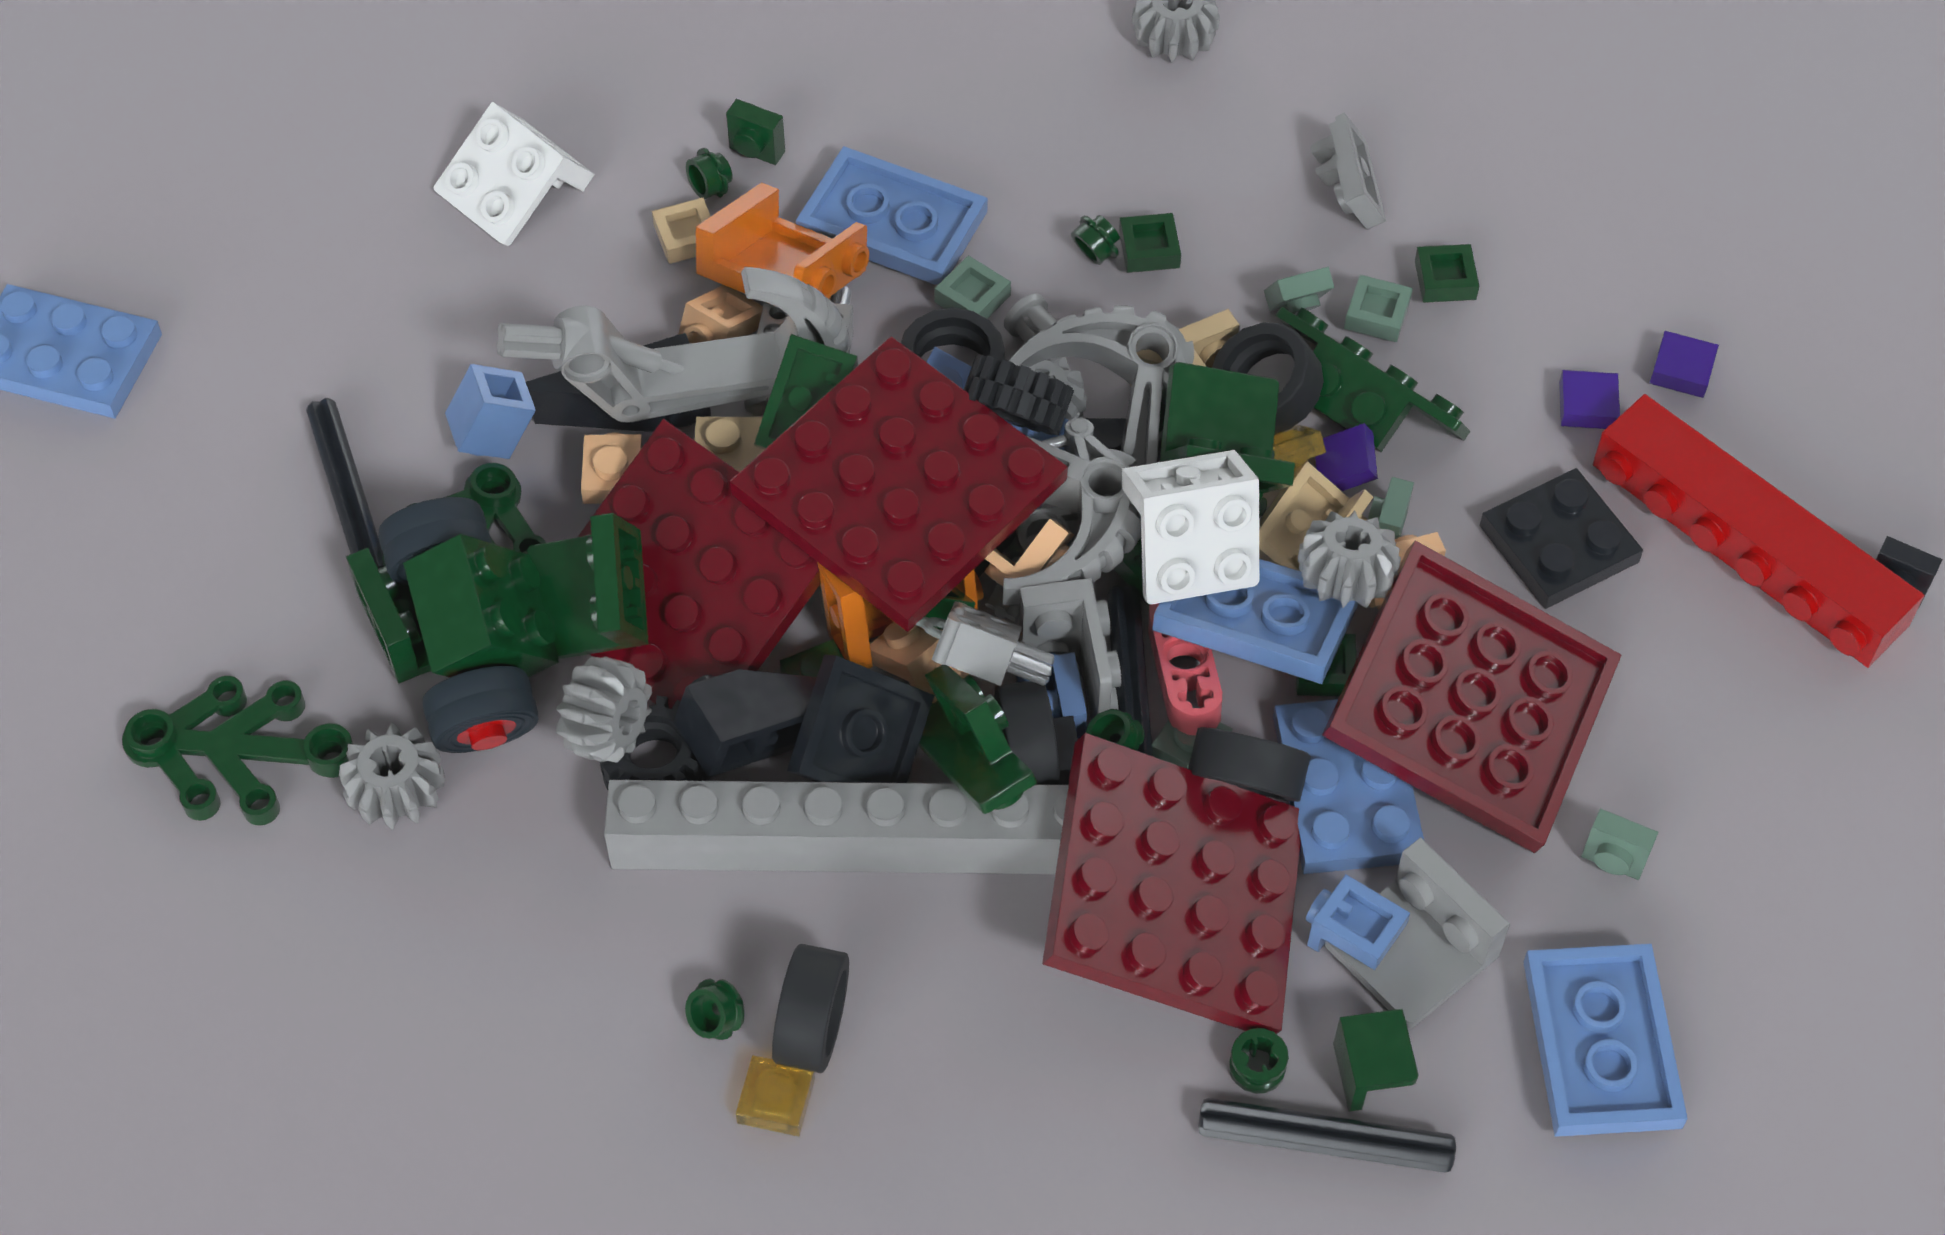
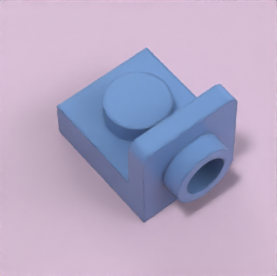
(1066, 691)
(1356, 921)

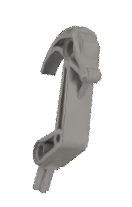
(1113, 343)
(652, 383)
(1106, 524)

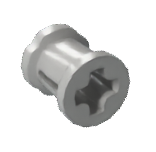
(1036, 309)

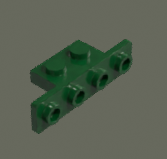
(1361, 392)
(968, 742)

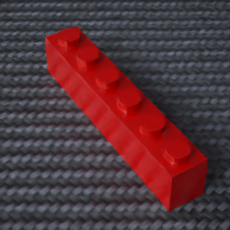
(1757, 530)

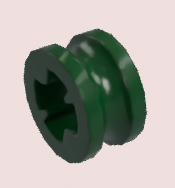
(1265, 1041)

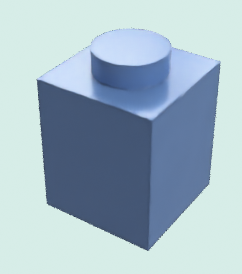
(490, 411)

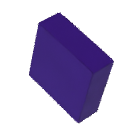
(1684, 364)
(1588, 399)
(1349, 458)

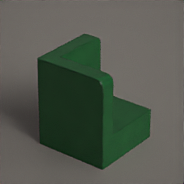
(1373, 1054)

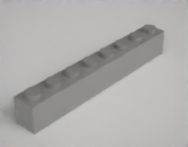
(828, 827)

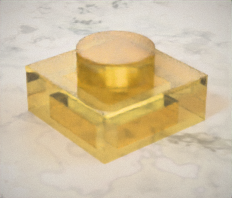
(1298, 445)
(775, 1096)

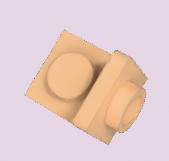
(720, 315)

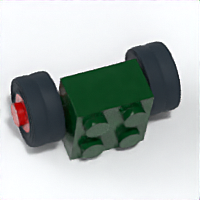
(476, 620)

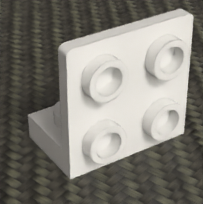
(506, 173)
(1196, 525)

